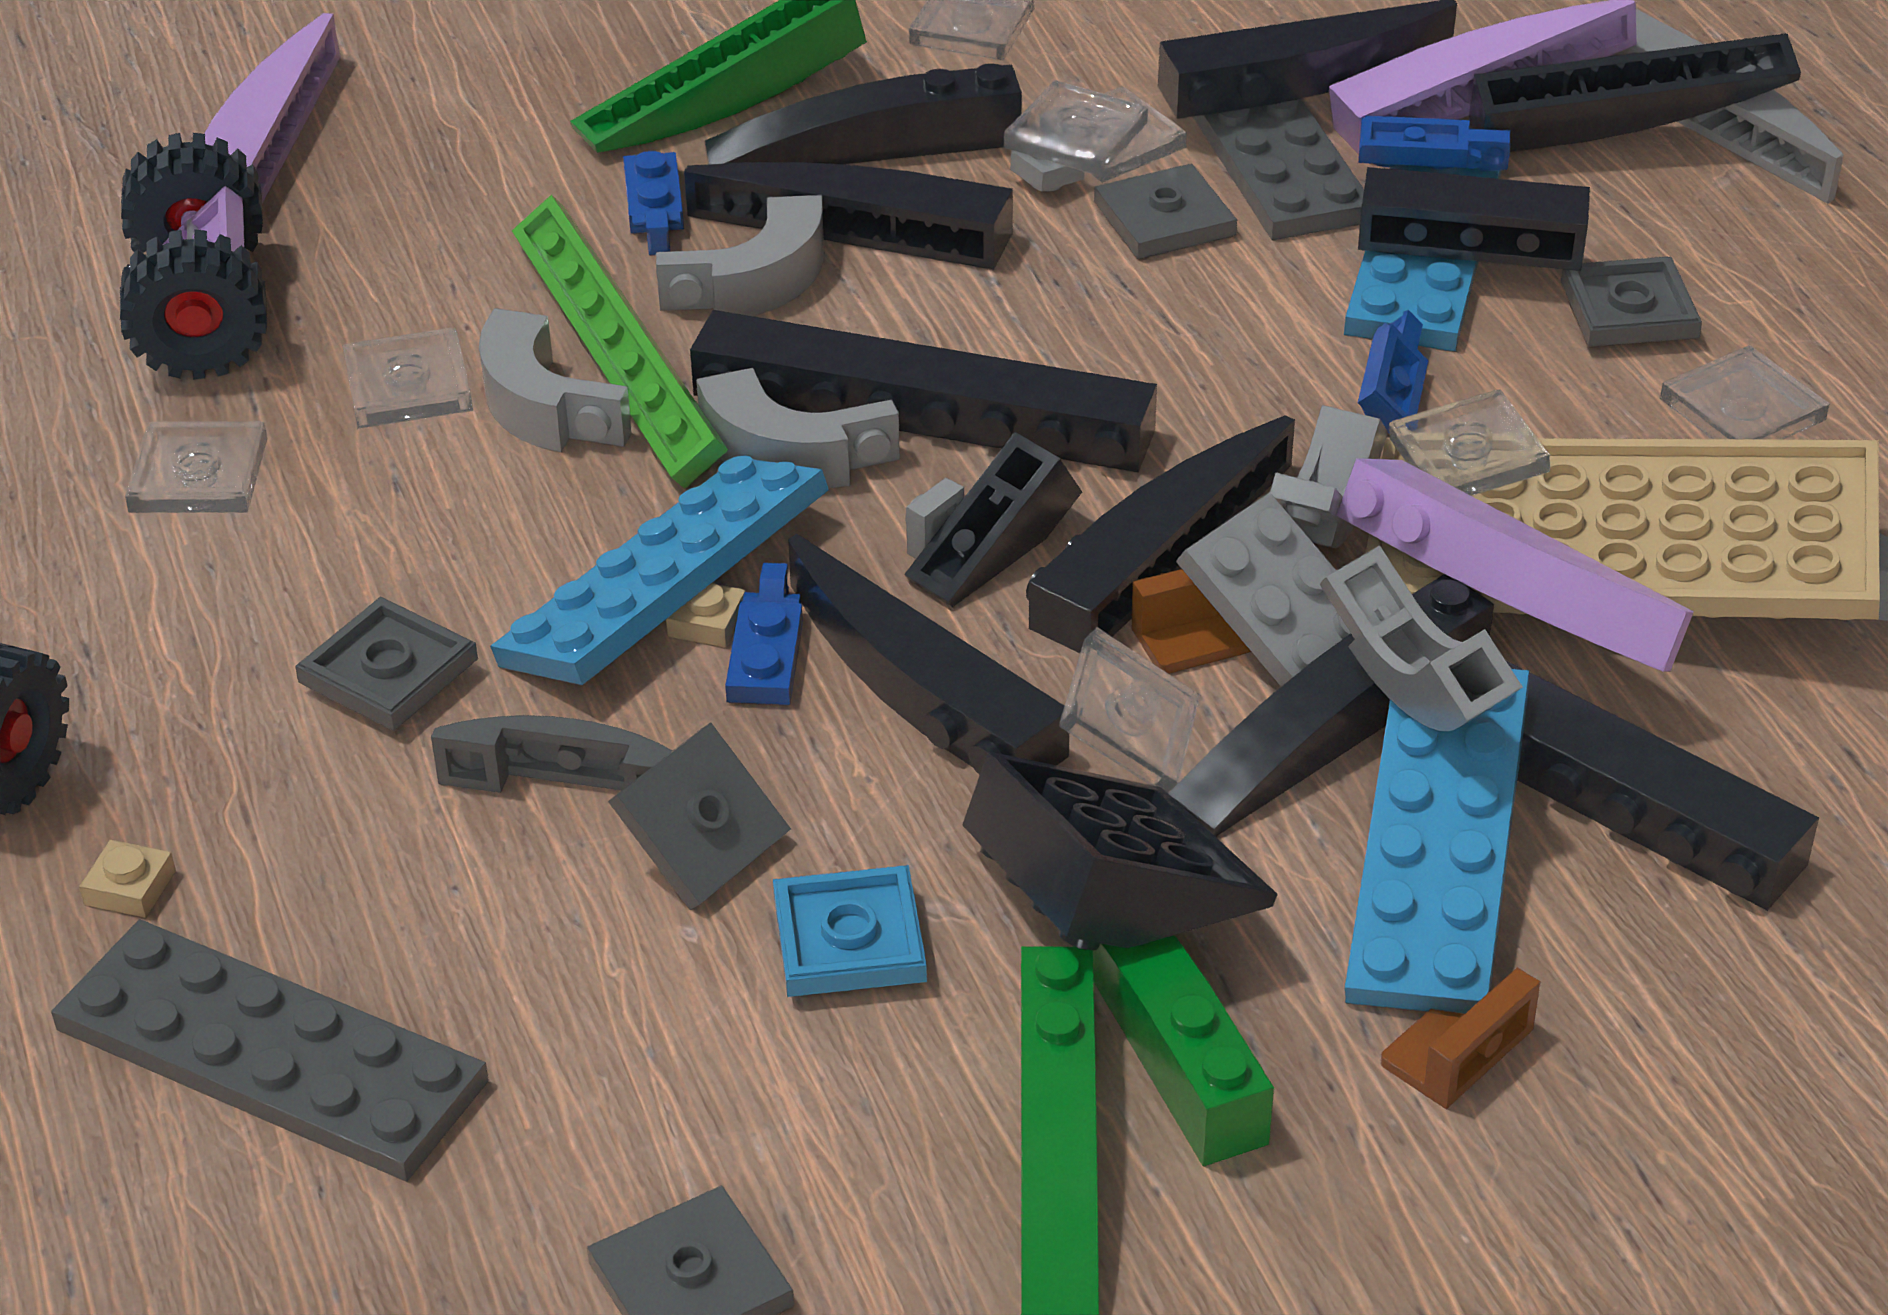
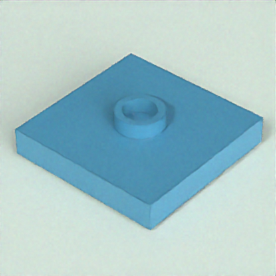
(849, 931)

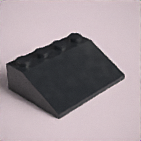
(1106, 854)

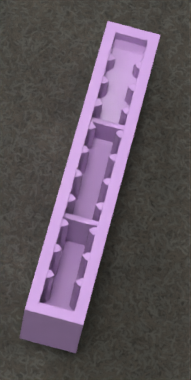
(1440, 76)
(277, 98)
(1512, 561)

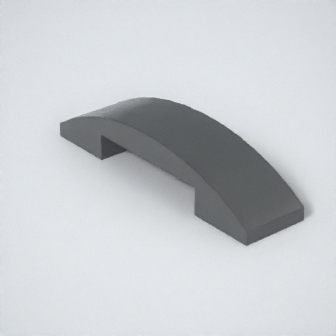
(550, 748)

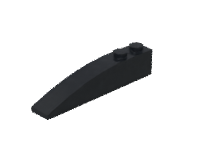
(1292, 58)
(1627, 91)
(882, 120)
(865, 206)
(1150, 530)
(924, 670)
(1311, 719)

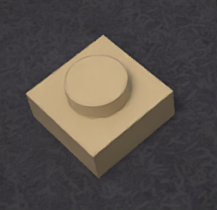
(708, 616)
(127, 878)

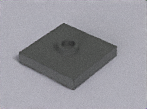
(1165, 211)
(1631, 302)
(386, 663)
(699, 815)
(691, 1263)

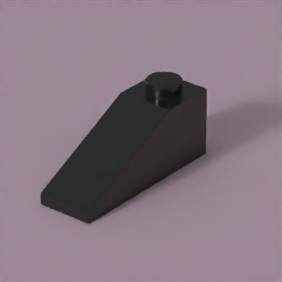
(997, 521)

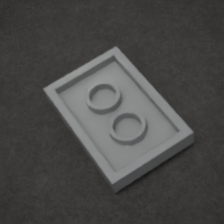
(1267, 587)

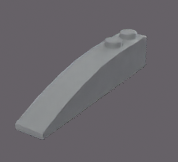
(1758, 129)

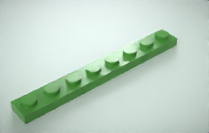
(620, 342)

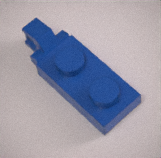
(1432, 144)
(653, 197)
(1394, 371)
(766, 642)

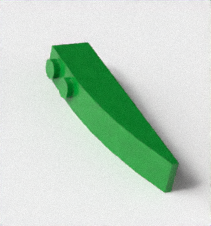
(727, 73)
(1187, 1046)
(1058, 1133)

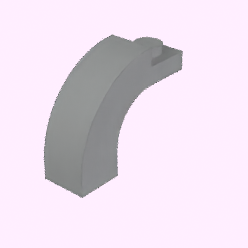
(752, 275)
(537, 402)
(772, 433)
(1320, 486)
(1408, 656)

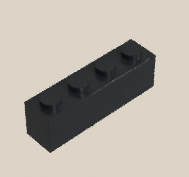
(1474, 218)

